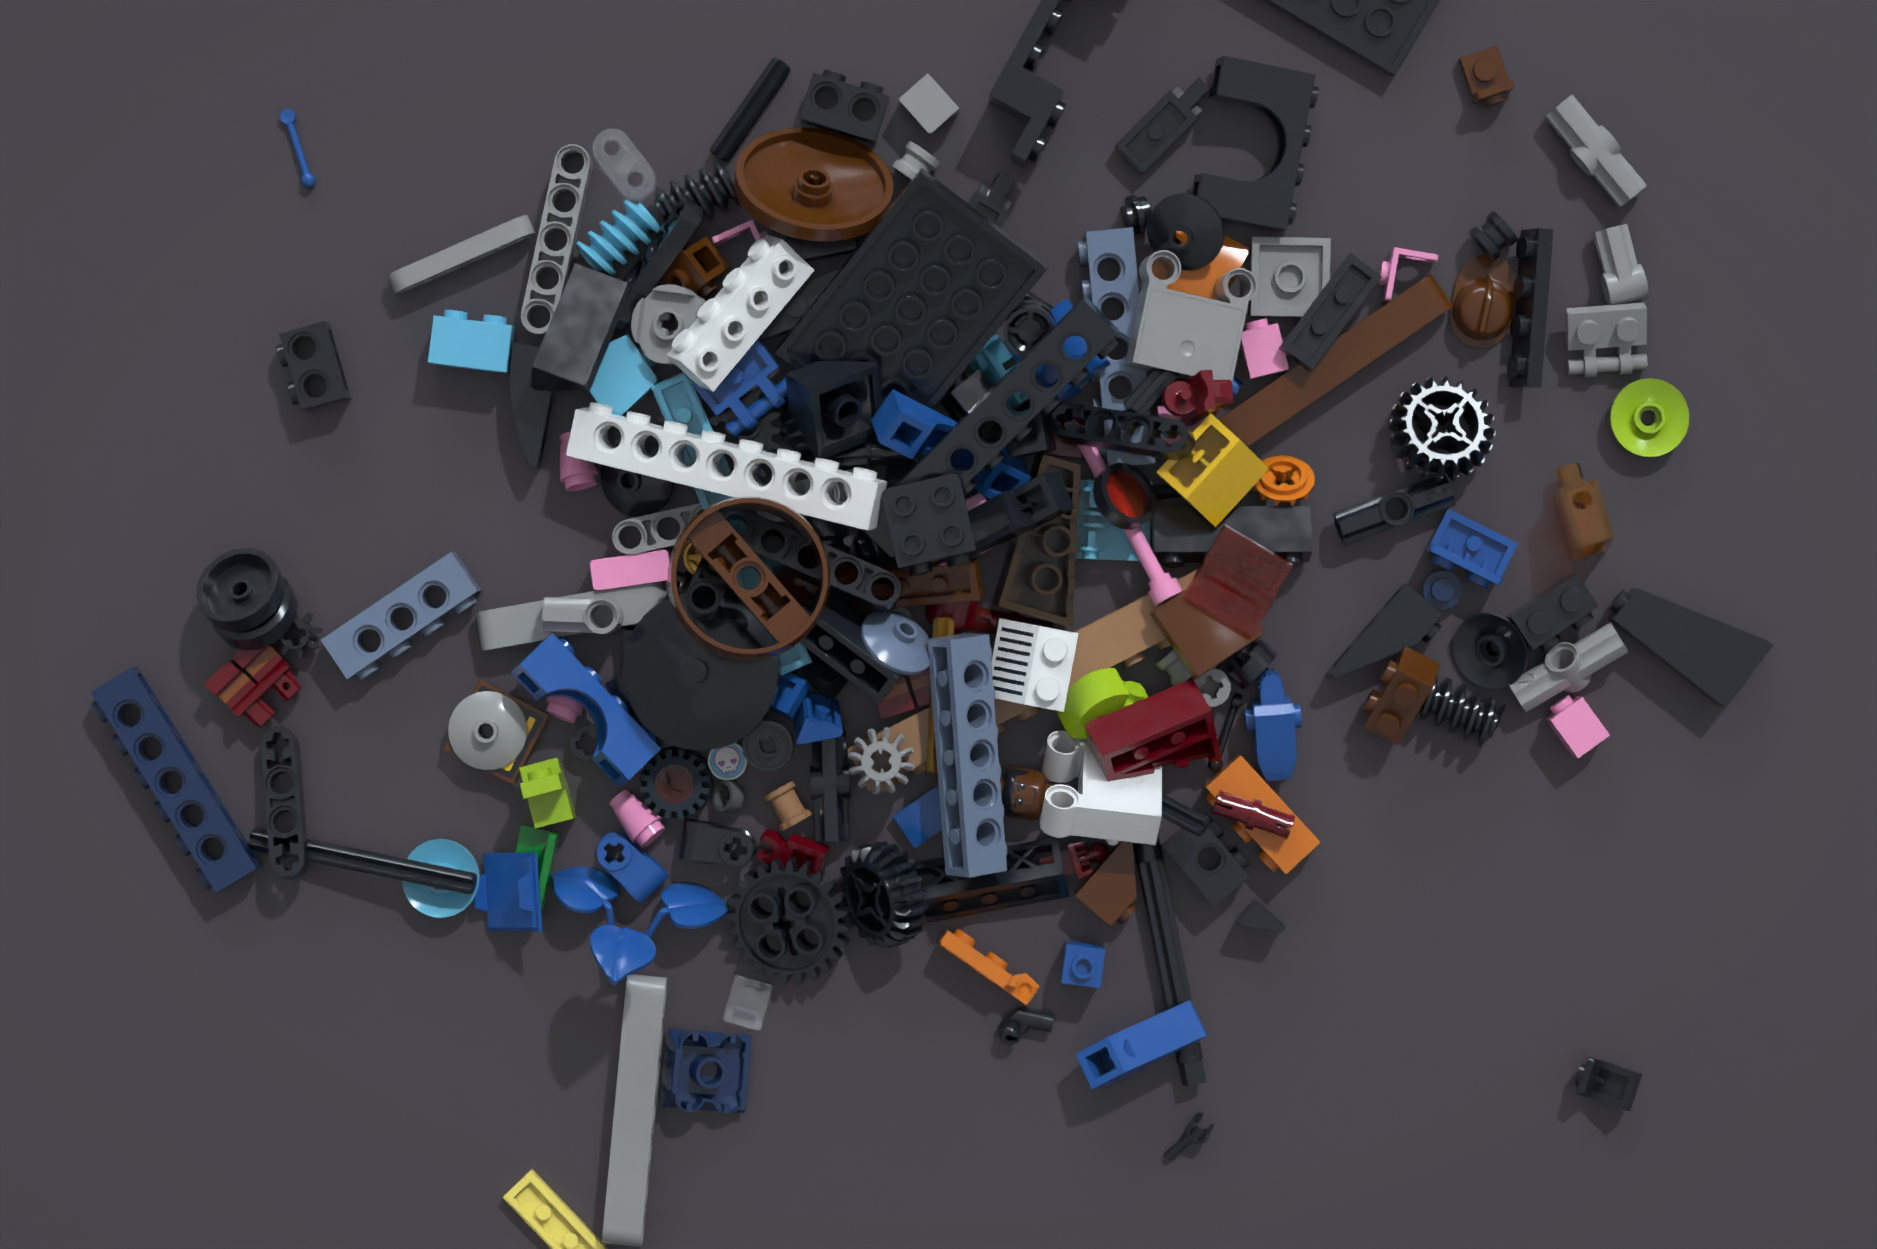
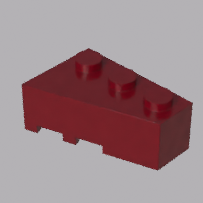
(1155, 733)

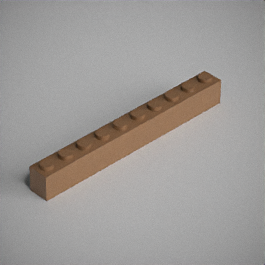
(1100, 645)

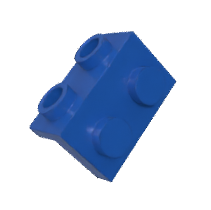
(1472, 548)

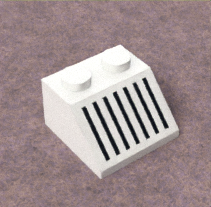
(1032, 664)

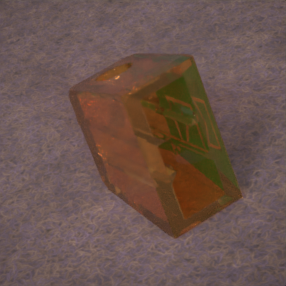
(1586, 529)

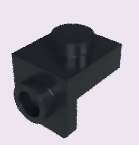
(1608, 1083)

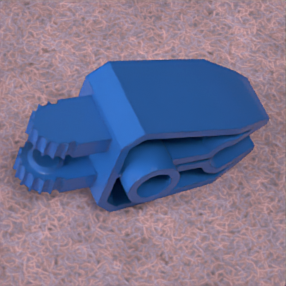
(1273, 727)

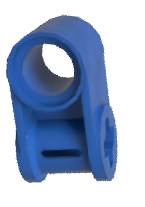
(635, 871)

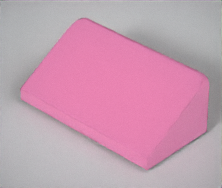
(630, 569)

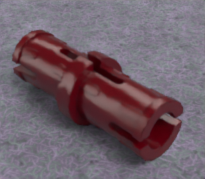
(1253, 814)

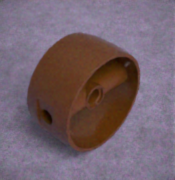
(728, 556)

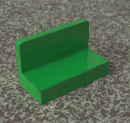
(545, 844)

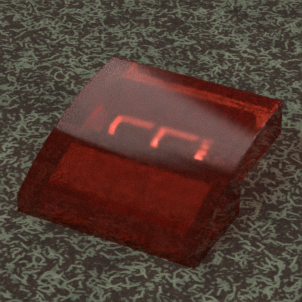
(1238, 580)

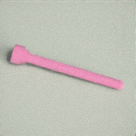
(1162, 585)

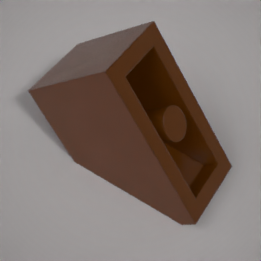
(1112, 885)

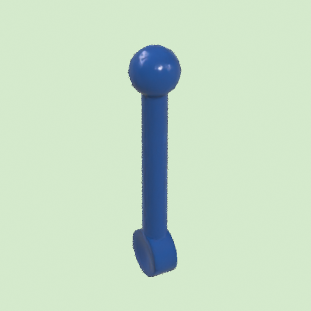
(288, 118)

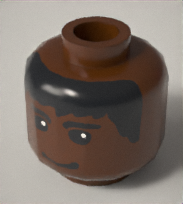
(1023, 793)

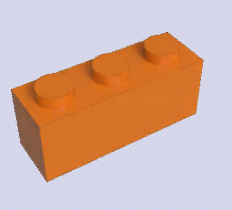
(1243, 781)

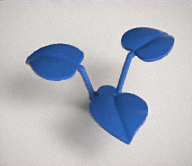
(624, 950)

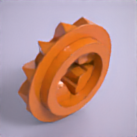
(1283, 469)

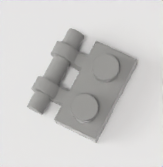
(1606, 328)

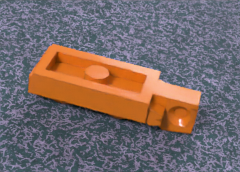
(991, 967)

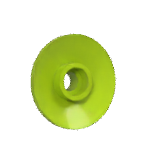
(1669, 413)

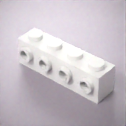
(739, 312)

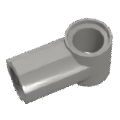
(1622, 277)
(577, 615)

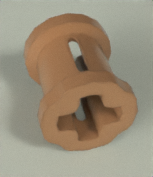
(787, 805)

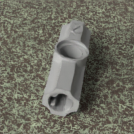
(1595, 151)
(1568, 667)

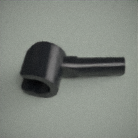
(1192, 1135)

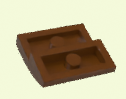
(1199, 635)

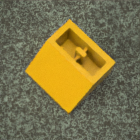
(1215, 471)

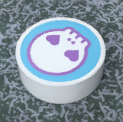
(727, 762)

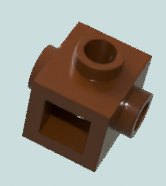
(697, 268)

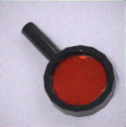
(1128, 496)

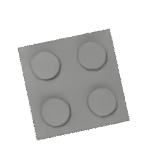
(1288, 274)

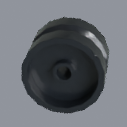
(246, 599)

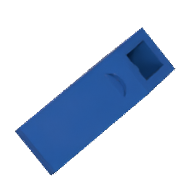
(1141, 1046)

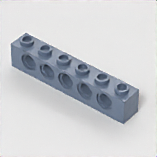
(1119, 247)
(958, 771)

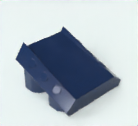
(705, 1071)

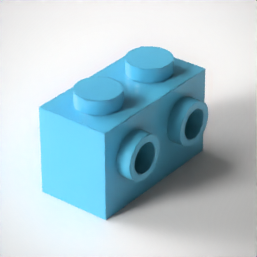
(471, 343)

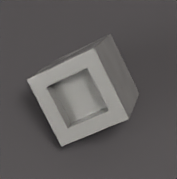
(928, 104)

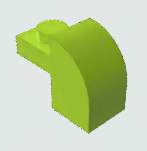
(1096, 696)
(547, 792)

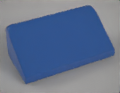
(817, 719)

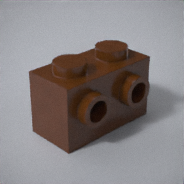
(1400, 696)

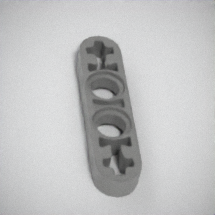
(461, 254)

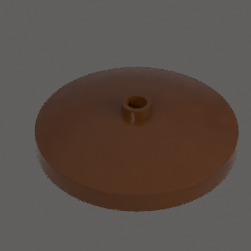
(813, 184)

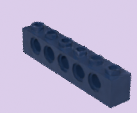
(196, 789)

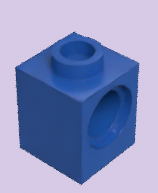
(1082, 964)

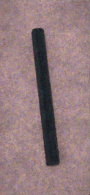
(376, 864)

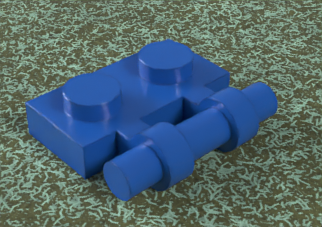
(748, 372)

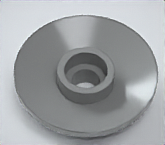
(508, 727)

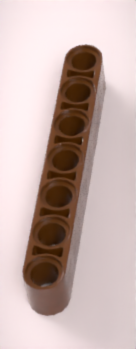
(1342, 359)

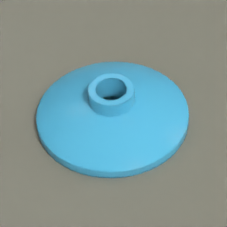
(438, 901)

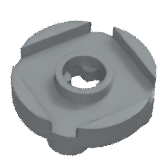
(654, 309)

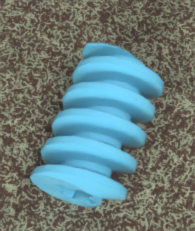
(618, 238)

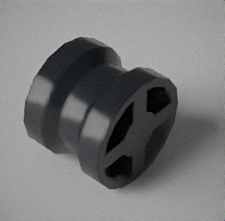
(1493, 236)

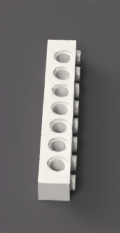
(591, 443)

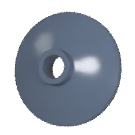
(896, 642)

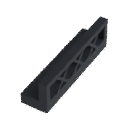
(996, 891)

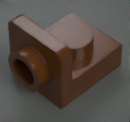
(1486, 76)

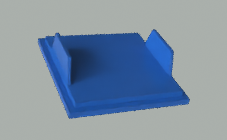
(510, 892)

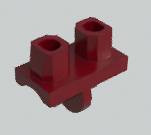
(1197, 397)

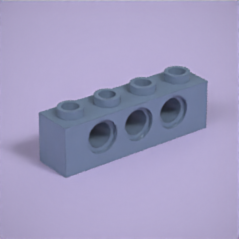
(345, 642)

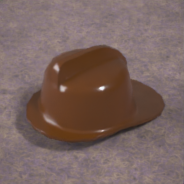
(1483, 302)

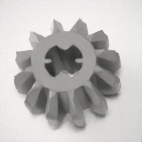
(867, 760)

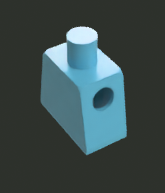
(623, 376)

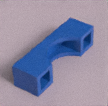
(915, 429)
(620, 743)

